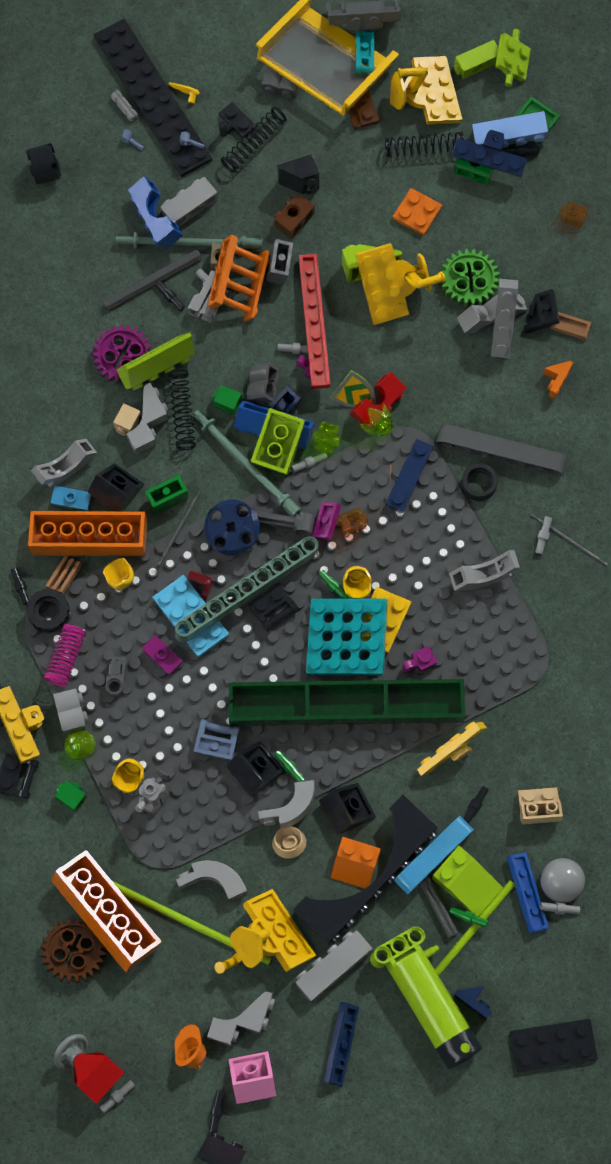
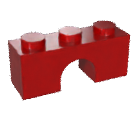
(389, 389)

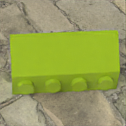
(157, 360)

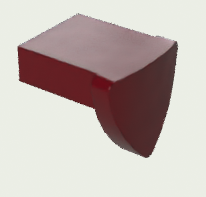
(203, 579)

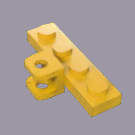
(20, 724)
(454, 748)

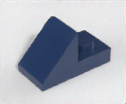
(286, 401)
(468, 998)

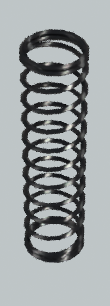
(276, 117)
(388, 144)
(182, 376)

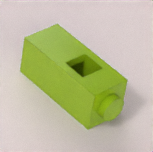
(476, 59)

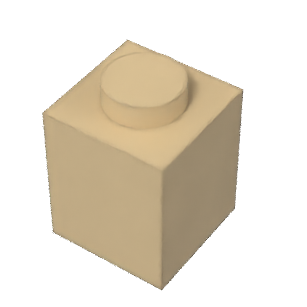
(126, 419)

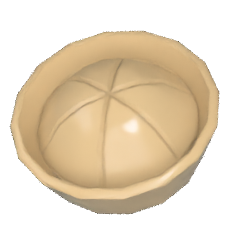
(289, 842)

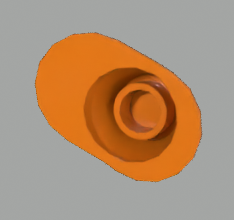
(189, 1048)

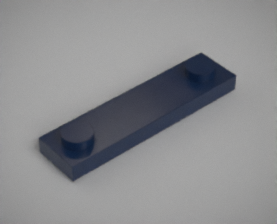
(409, 476)
(341, 1044)

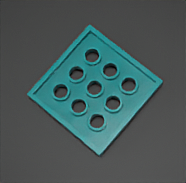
(354, 665)

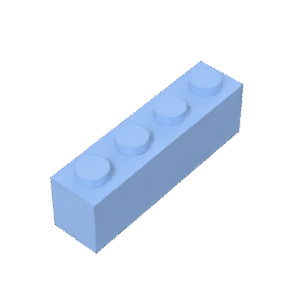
(516, 129)

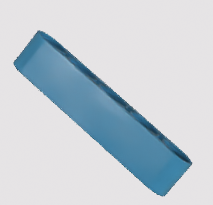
(433, 855)

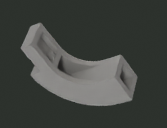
(66, 465)
(484, 574)
(216, 872)

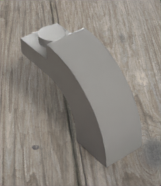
(294, 810)

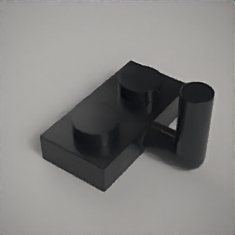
(236, 121)

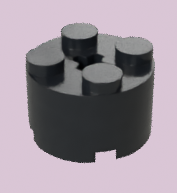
(44, 163)

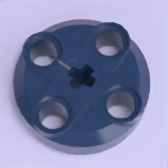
(232, 527)

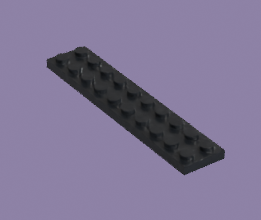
(151, 96)

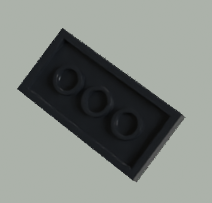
(553, 1045)

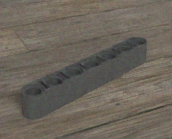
(502, 449)

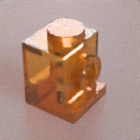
(574, 219)
(353, 515)

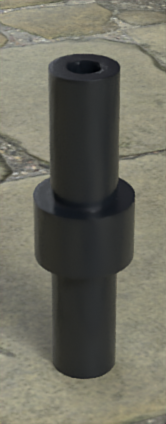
(521, 150)
(170, 295)
(20, 585)
(475, 804)
(216, 1111)

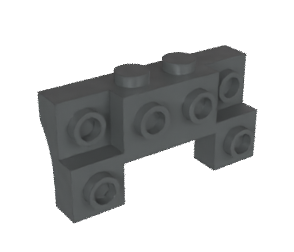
(363, 15)

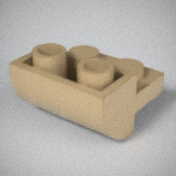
(539, 806)

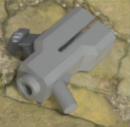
(200, 301)
(152, 793)

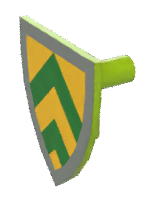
(353, 390)

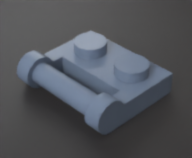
(216, 746)

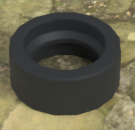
(479, 496)

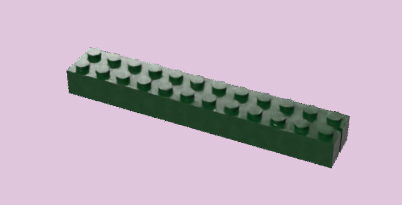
(346, 702)

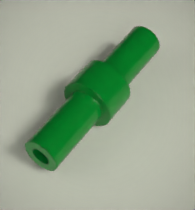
(333, 585)
(289, 766)
(469, 917)

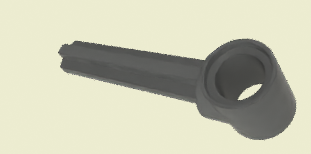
(302, 523)

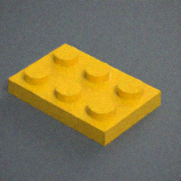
(396, 614)

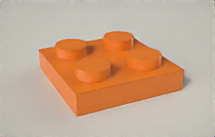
(417, 211)

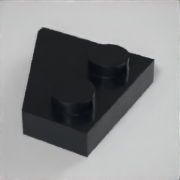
(543, 312)

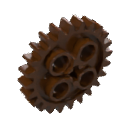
(56, 944)

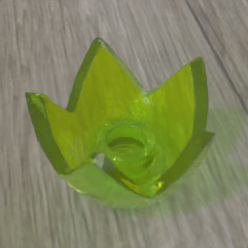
(380, 422)

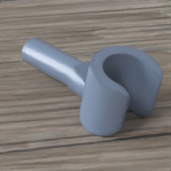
(127, 138)
(185, 140)

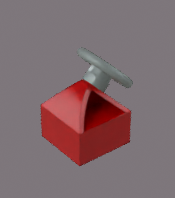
(92, 1071)

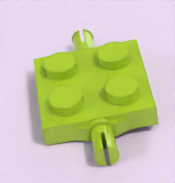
(512, 57)

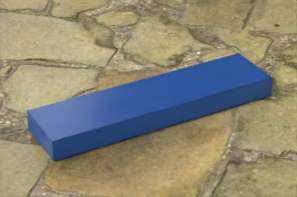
(527, 892)

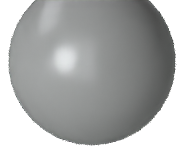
(562, 880)

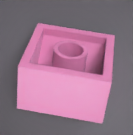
(252, 1077)

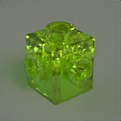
(326, 437)

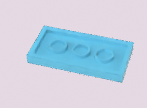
(179, 601)

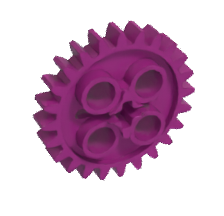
(106, 346)

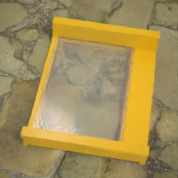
(319, 57)

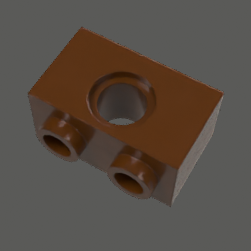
(291, 225)

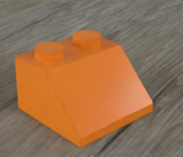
(355, 863)

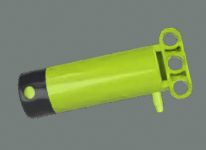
(428, 997)

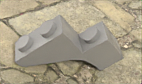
(479, 316)
(154, 413)
(251, 1019)

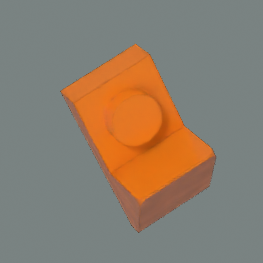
(559, 374)

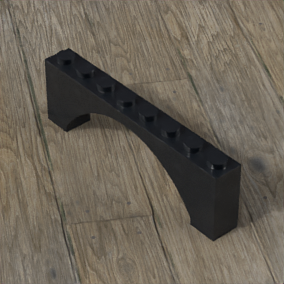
(330, 917)

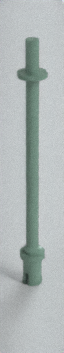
(244, 243)
(283, 500)

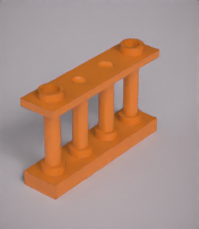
(222, 280)

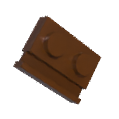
(363, 112)

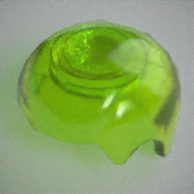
(79, 744)

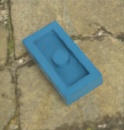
(71, 498)

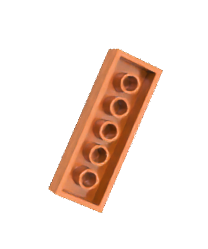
(87, 533)
(106, 911)

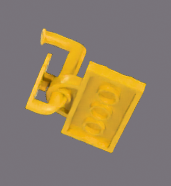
(427, 88)
(391, 280)
(268, 935)

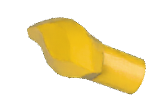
(187, 90)

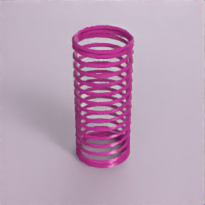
(74, 631)

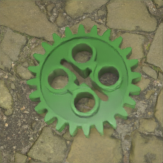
(486, 276)

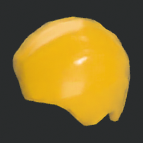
(119, 574)
(357, 582)
(128, 775)

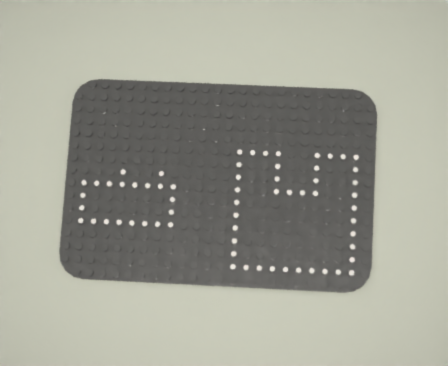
(473, 634)

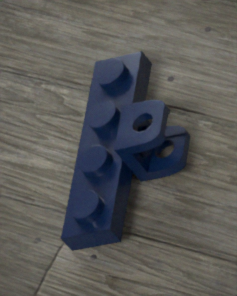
(490, 154)

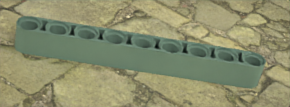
(243, 597)

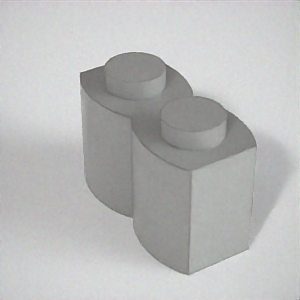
(70, 711)

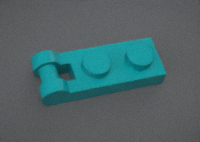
(364, 52)

